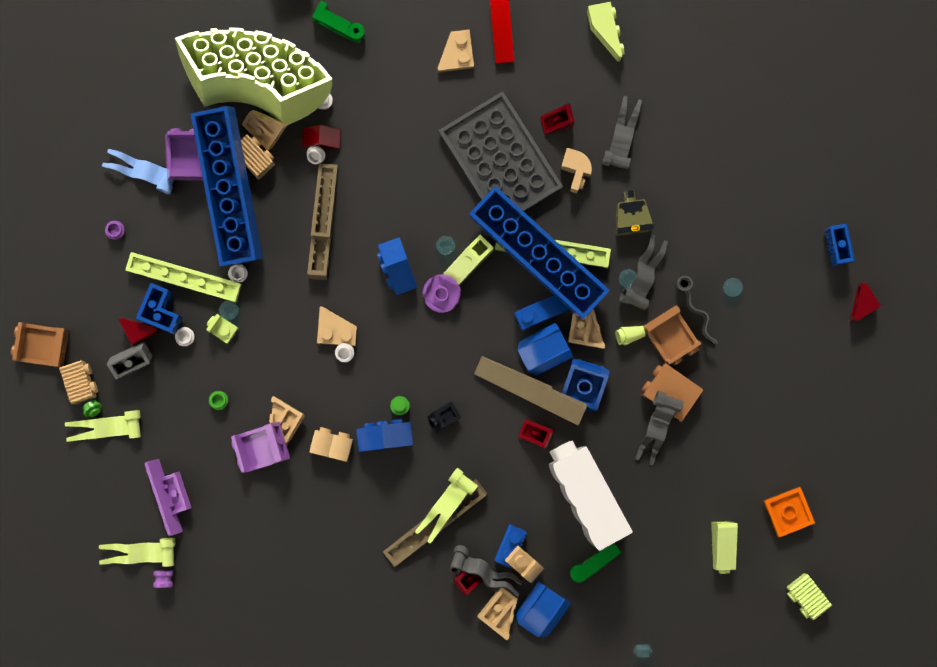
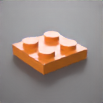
(789, 512)

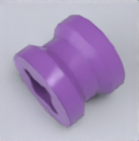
(163, 579)

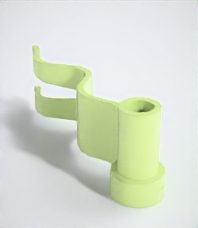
(109, 426)
(448, 502)
(143, 552)

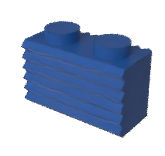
(839, 245)
(513, 537)

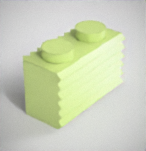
(809, 597)

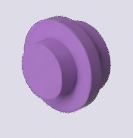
(115, 230)

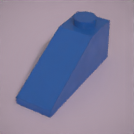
(539, 312)

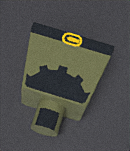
(632, 215)

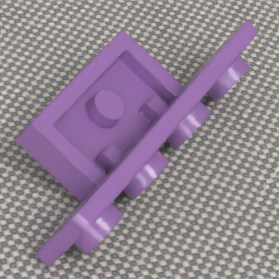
(169, 494)

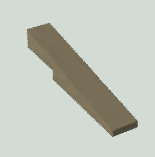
(322, 222)
(531, 390)
(411, 541)

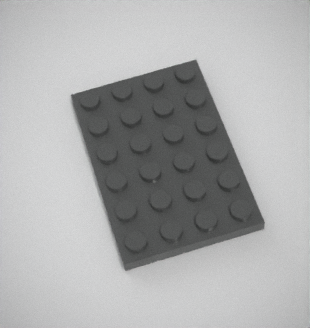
(501, 153)

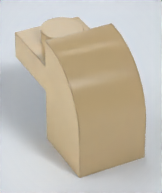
(580, 165)
(524, 564)

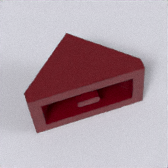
(558, 120)
(321, 136)
(864, 302)
(137, 331)
(536, 433)
(467, 582)

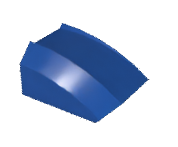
(544, 350)
(586, 383)
(541, 610)

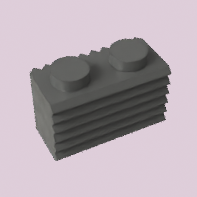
(129, 360)

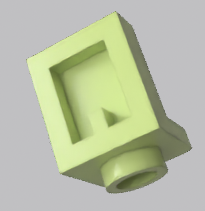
(221, 328)

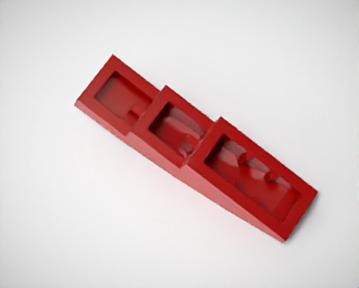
(502, 31)

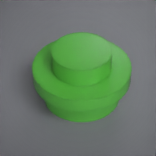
(218, 400)
(400, 405)
(92, 408)

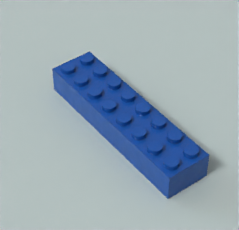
(226, 186)
(538, 253)

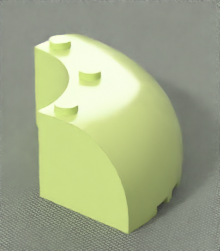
(254, 71)

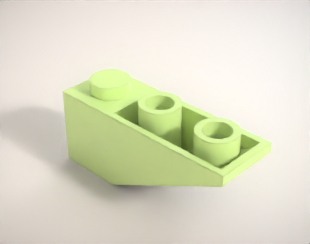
(603, 25)
(470, 259)

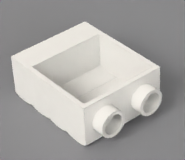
(588, 495)

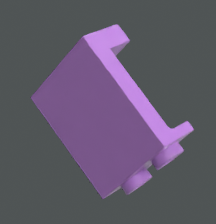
(182, 155)
(260, 447)

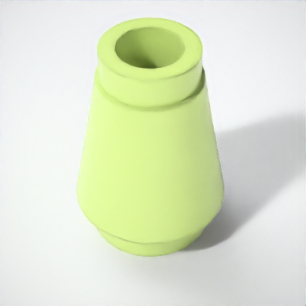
(627, 335)

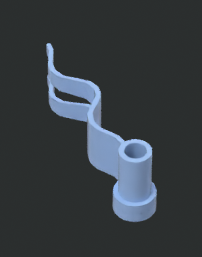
(143, 170)

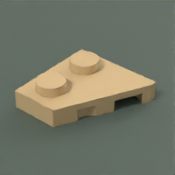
(457, 52)
(264, 128)
(334, 329)
(586, 331)
(287, 416)
(499, 612)

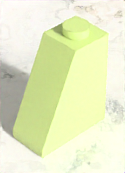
(724, 546)

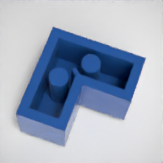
(396, 265)
(154, 310)
(384, 435)

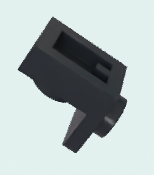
(443, 417)

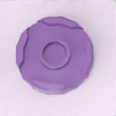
(442, 293)

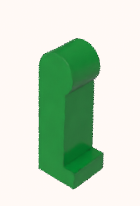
(337, 24)
(583, 571)

